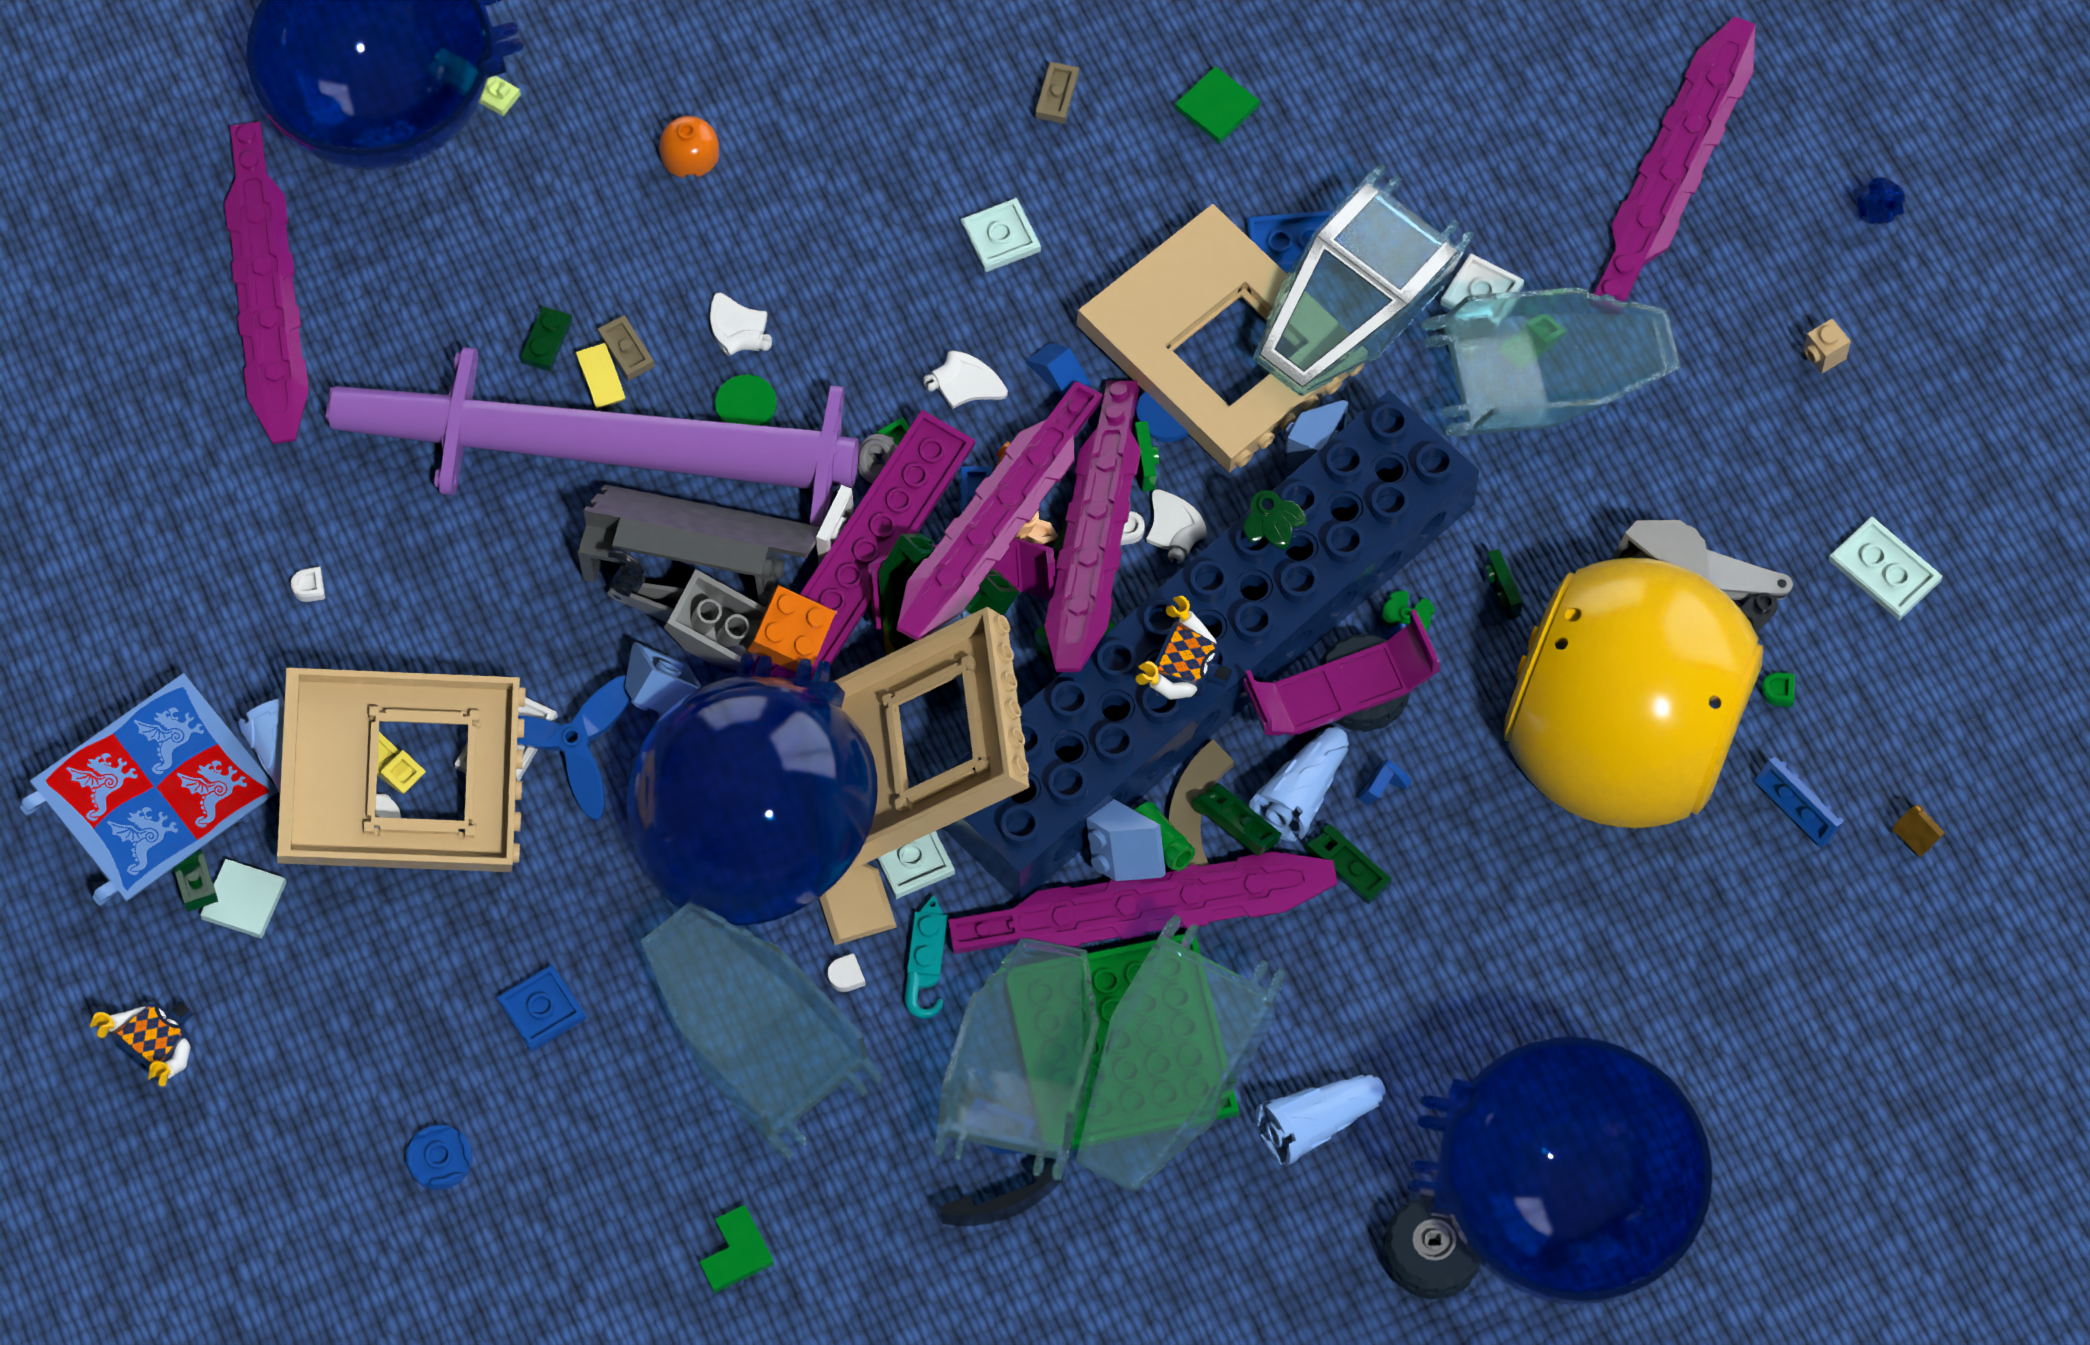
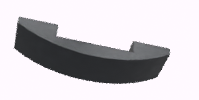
(964, 1213)

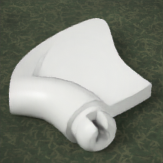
(738, 327)
(965, 380)
(1175, 525)

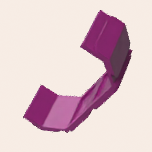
(1025, 565)
(1345, 684)

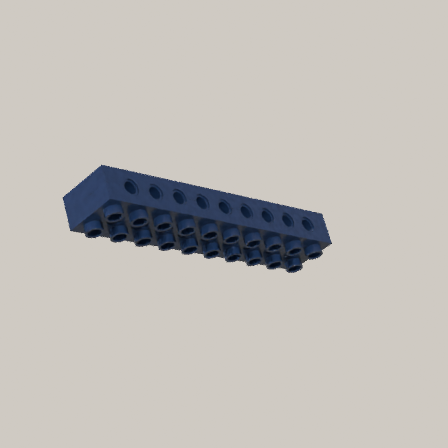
(1397, 494)

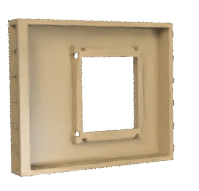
(1171, 299)
(993, 712)
(334, 763)

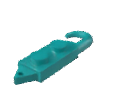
(925, 956)

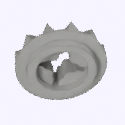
(867, 460)

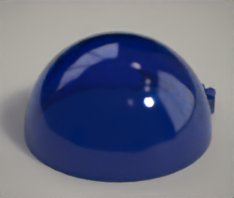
(374, 76)
(752, 793)
(1570, 1169)

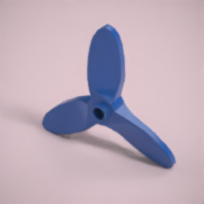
(590, 722)

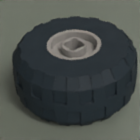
(1374, 717)
(1426, 1264)

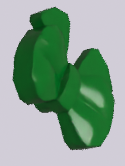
(1397, 612)

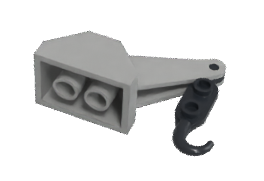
(1684, 546)
(705, 617)

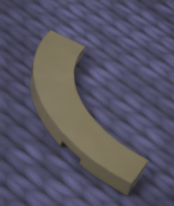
(1200, 774)

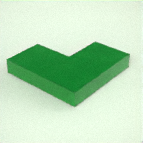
(744, 1254)

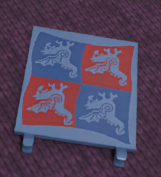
(152, 788)

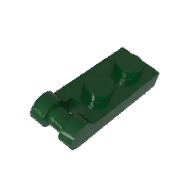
(1237, 818)
(1349, 863)

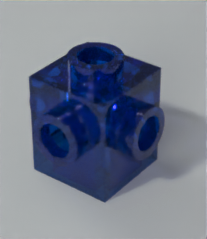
(1879, 201)

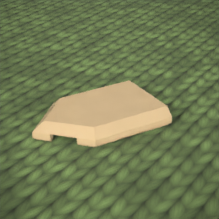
(857, 905)

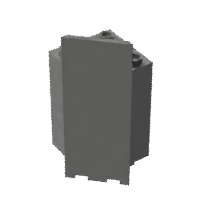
(690, 534)

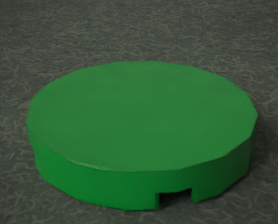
(746, 401)

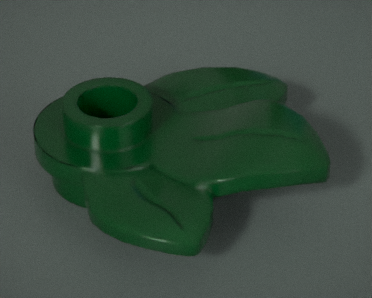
(1274, 523)

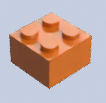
(791, 629)

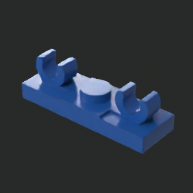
(1798, 801)

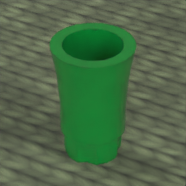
(1175, 846)

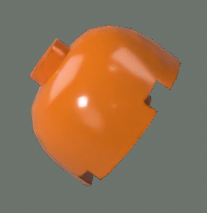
(689, 147)

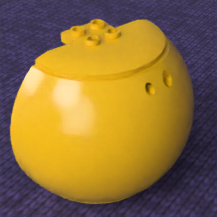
(1625, 711)

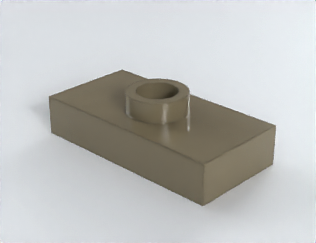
(1057, 92)
(626, 348)

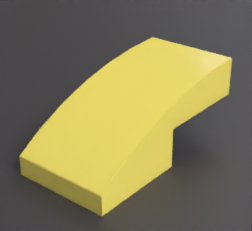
(600, 376)
(397, 767)

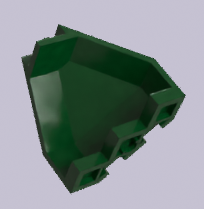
(898, 567)

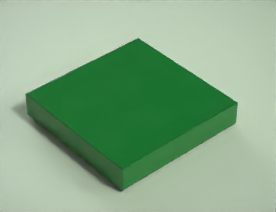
(1217, 105)

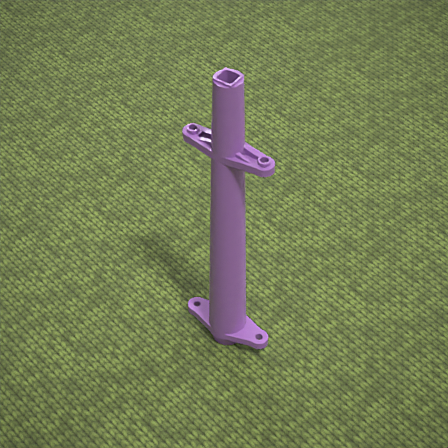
(630, 440)

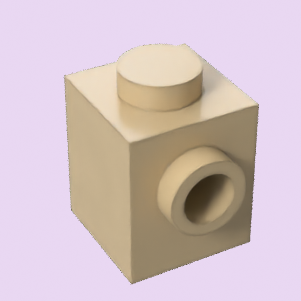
(1826, 346)

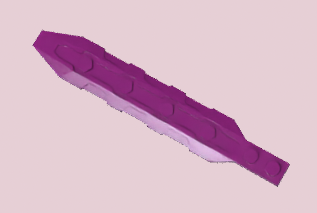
(1676, 162)
(265, 290)
(1000, 508)
(1094, 532)
(1135, 907)

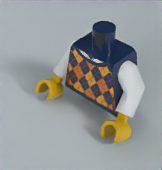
(1186, 658)
(150, 1038)

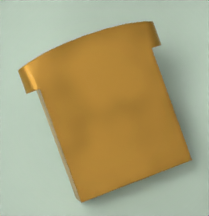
(1918, 830)

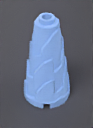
(265, 735)
(1299, 786)
(1315, 1114)

